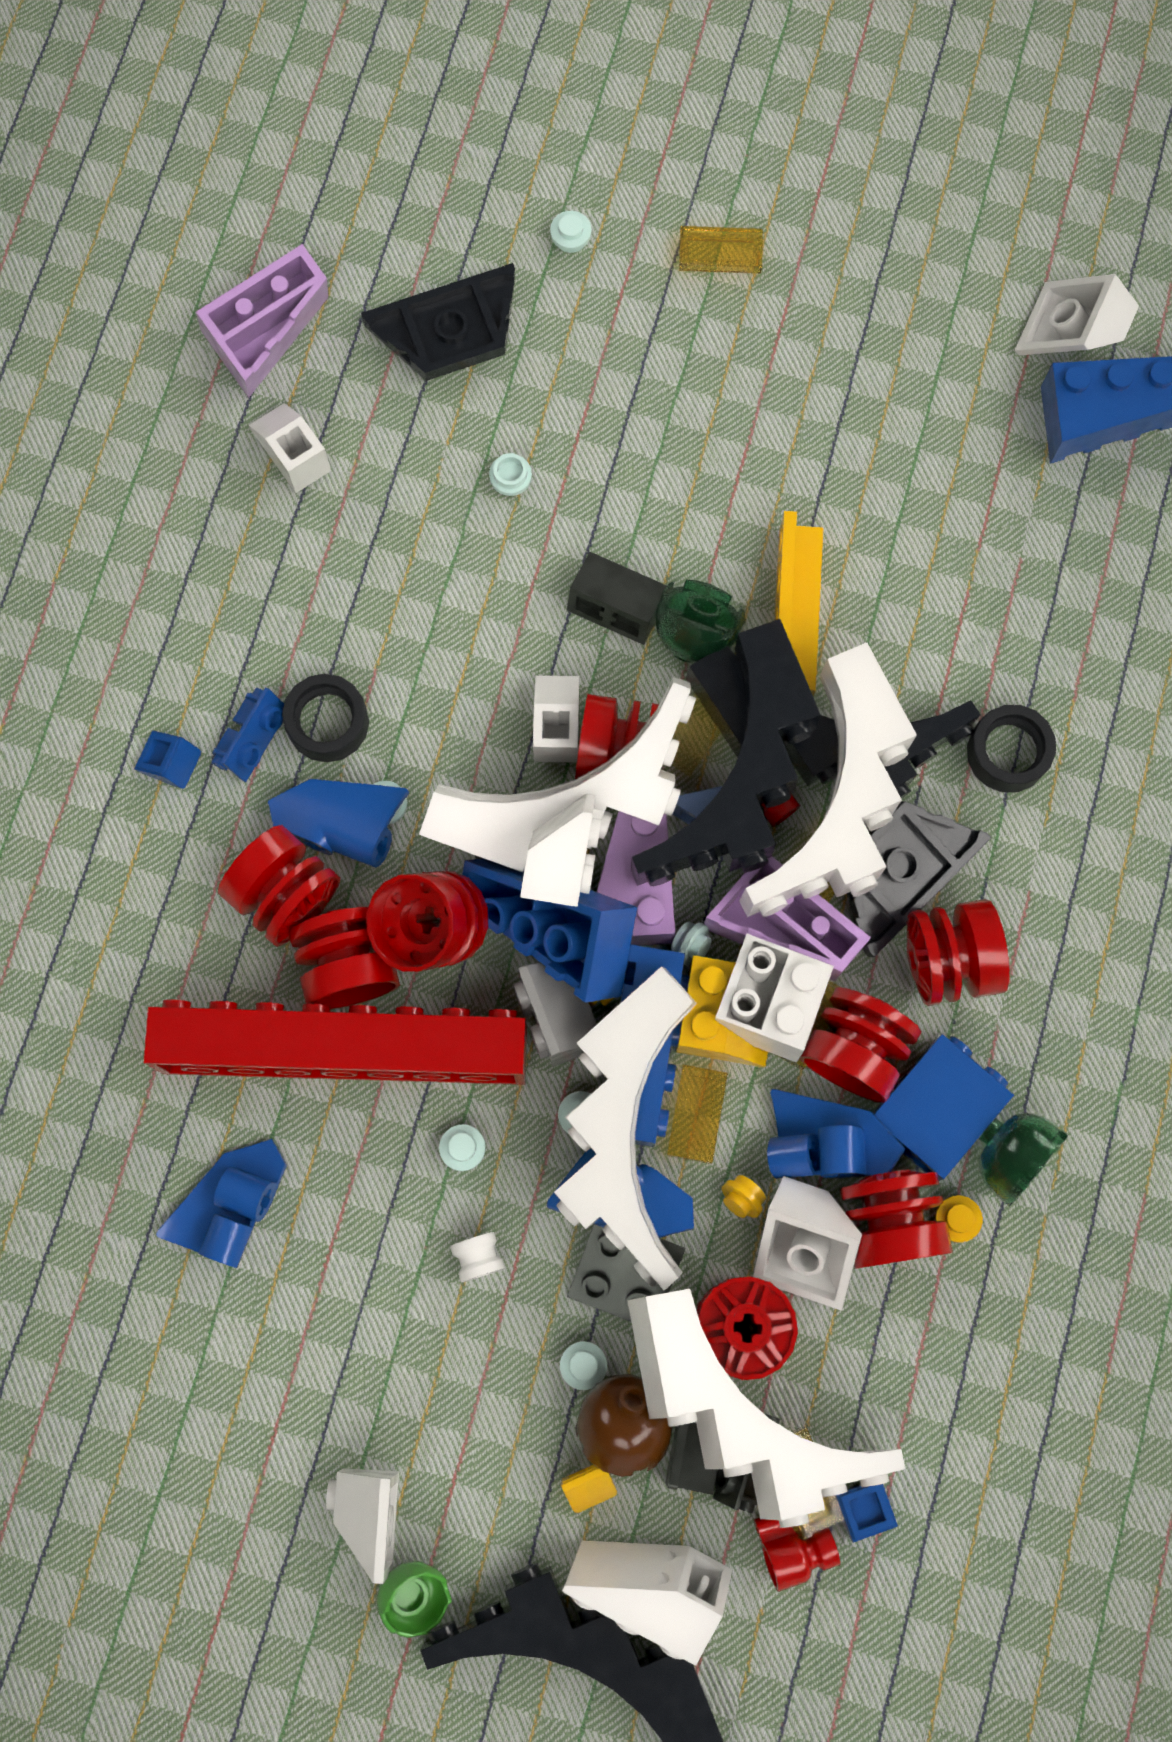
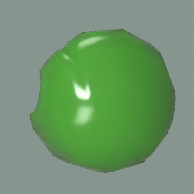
(413, 1599)

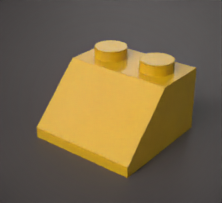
(699, 1030)

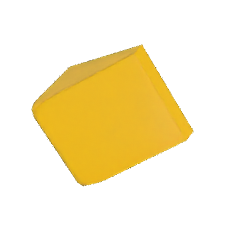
(588, 1488)

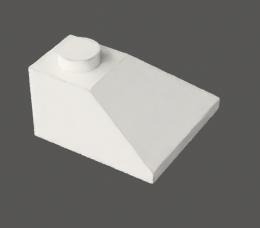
(1078, 315)
(808, 1244)
(366, 1516)

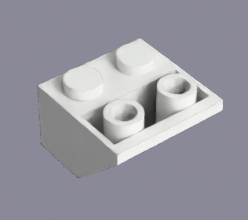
(557, 854)
(773, 997)

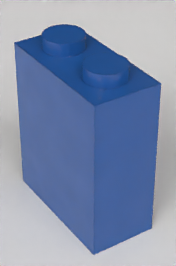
(943, 1105)

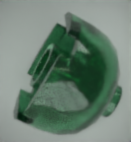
(697, 620)
(1017, 1153)

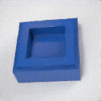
(866, 1511)

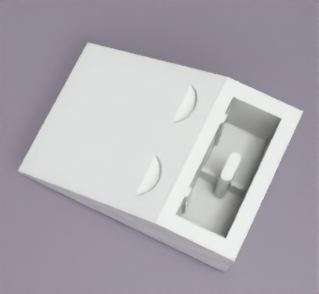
(653, 1591)

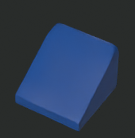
(168, 759)

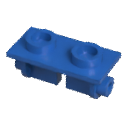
(260, 719)

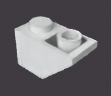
(291, 446)
(556, 719)

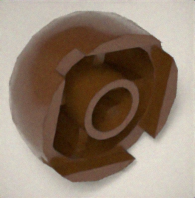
(618, 1428)

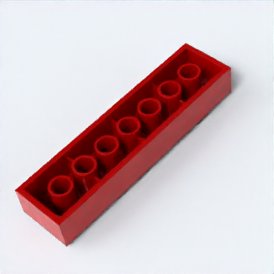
(336, 1044)

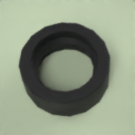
(318, 686)
(1031, 723)

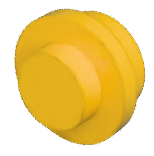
(743, 1197)
(962, 1217)

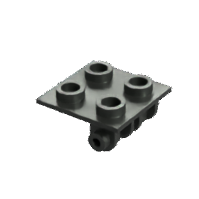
(609, 1278)

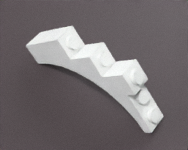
(870, 736)
(630, 782)
(606, 1121)
(691, 1386)

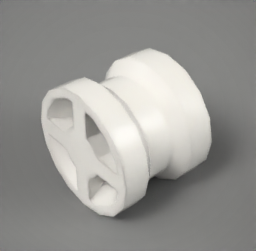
(477, 1257)

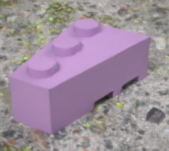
(264, 316)
(654, 904)
(803, 926)

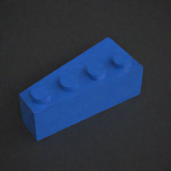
(1104, 402)
(576, 944)
(642, 964)

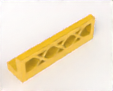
(799, 590)

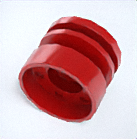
(604, 732)
(278, 884)
(406, 926)
(963, 950)
(346, 967)
(857, 1050)
(897, 1218)
(767, 1307)

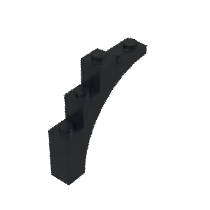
(722, 693)
(733, 822)
(540, 1627)

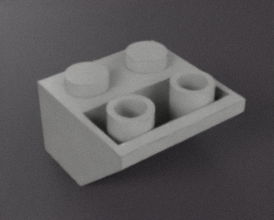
(557, 1012)

